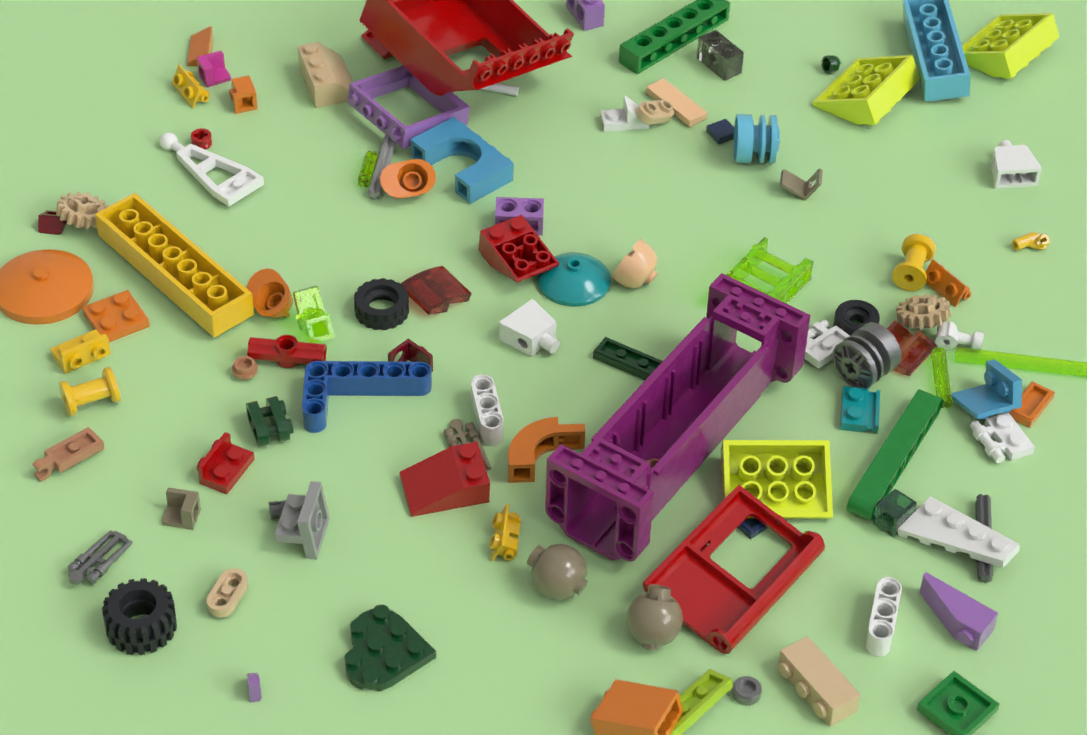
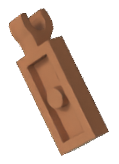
(68, 453)

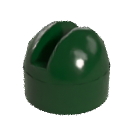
(830, 63)

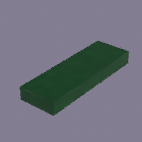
(626, 358)

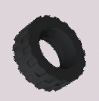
(381, 318)

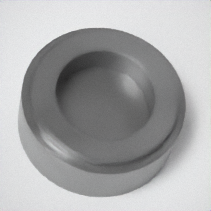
(746, 690)

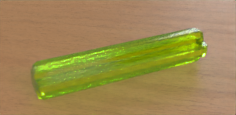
(941, 376)

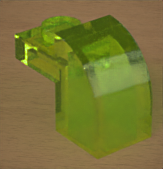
(311, 317)

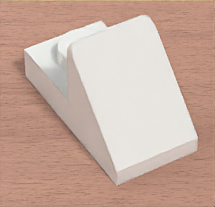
(622, 118)

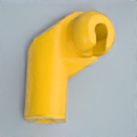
(1031, 240)

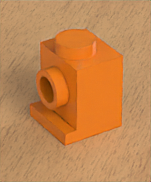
(243, 94)

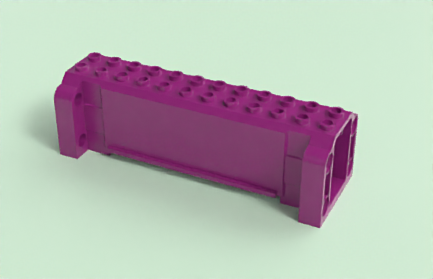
(674, 416)

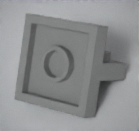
(304, 520)

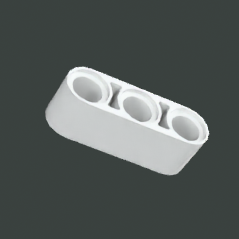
(487, 410)
(883, 617)

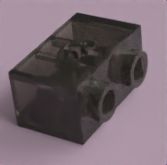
(720, 55)

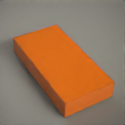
(1034, 401)

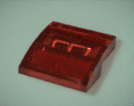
(435, 290)
(913, 348)

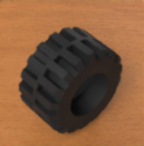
(142, 633)

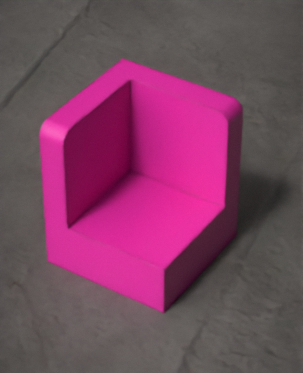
(212, 69)

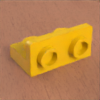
(81, 351)

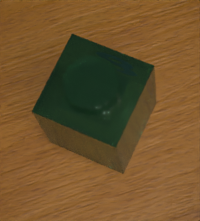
(893, 512)

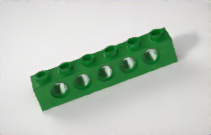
(672, 33)

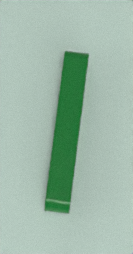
(895, 454)

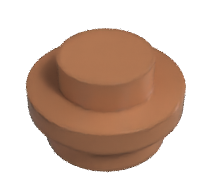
(244, 368)

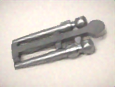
(76, 575)

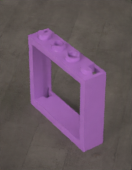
(363, 91)

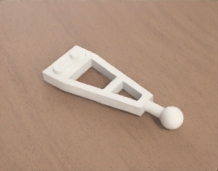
(227, 192)

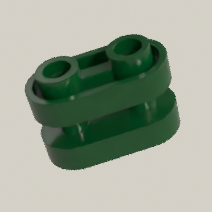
(276, 412)

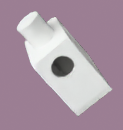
(1014, 166)
(529, 330)

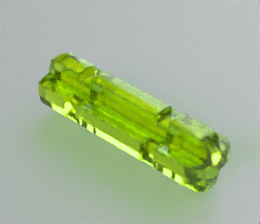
(367, 168)

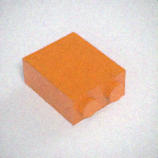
(636, 710)

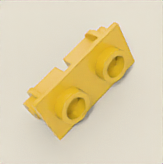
(189, 87)
(505, 526)

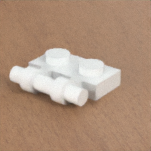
(820, 350)
(1007, 436)

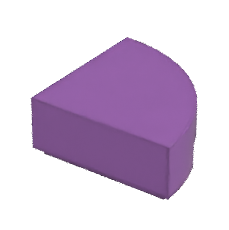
(254, 687)

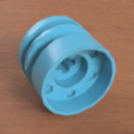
(755, 138)

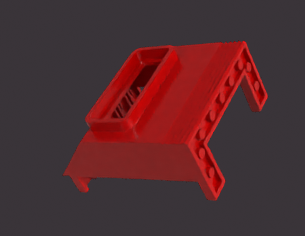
(428, 31)

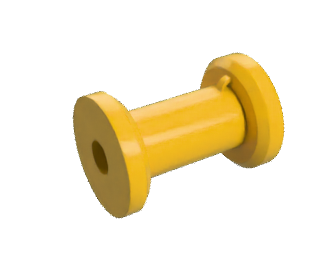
(917, 251)
(89, 391)

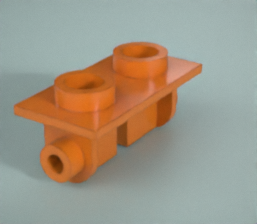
(946, 284)

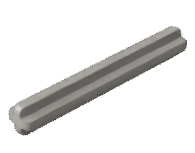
(383, 160)

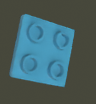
(997, 396)

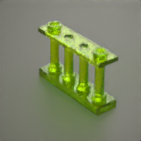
(785, 287)

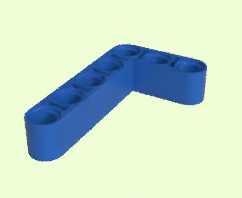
(358, 379)

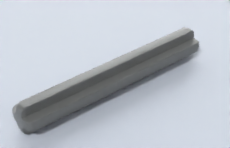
(983, 515)

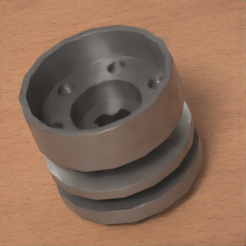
(867, 355)

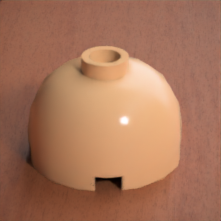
(637, 266)

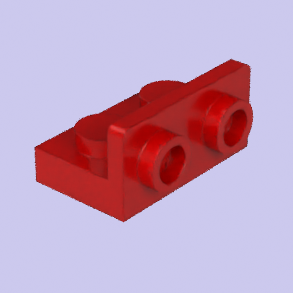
(223, 464)

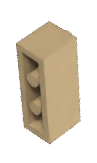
(818, 681)

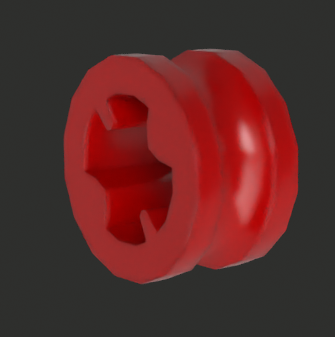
(201, 138)

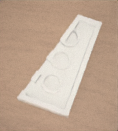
(955, 531)

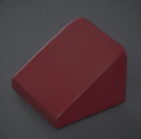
(50, 223)

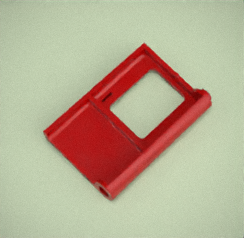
(710, 597)

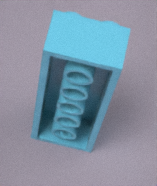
(936, 49)

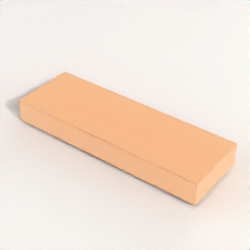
(683, 107)

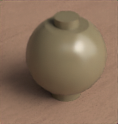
(558, 571)
(654, 617)

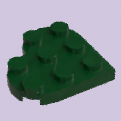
(384, 650)

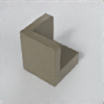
(182, 508)

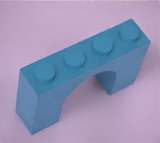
(455, 139)

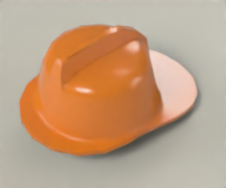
(408, 178)
(270, 294)

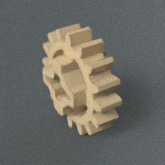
(79, 209)
(923, 311)

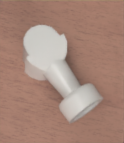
(949, 336)

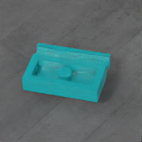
(860, 409)

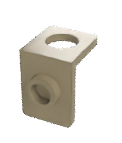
(798, 186)

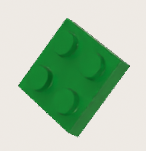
(957, 706)

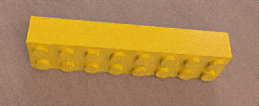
(175, 265)

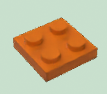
(116, 316)

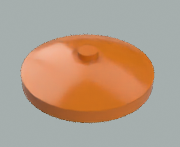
(44, 286)

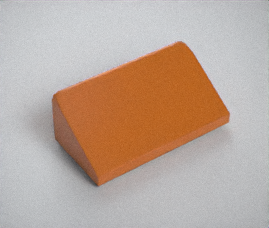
(200, 45)

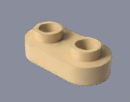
(655, 112)
(225, 598)

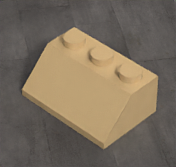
(324, 74)

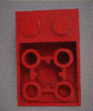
(515, 249)

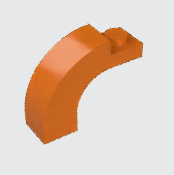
(537, 440)

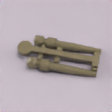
(456, 425)

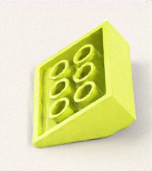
(1010, 43)
(869, 88)
(782, 474)

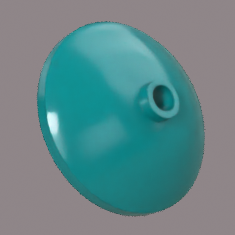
(576, 280)

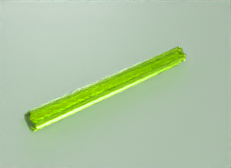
(1022, 362)

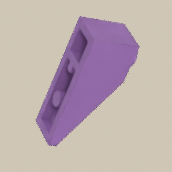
(960, 614)

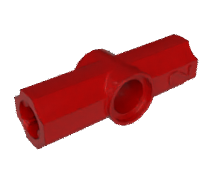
(286, 351)

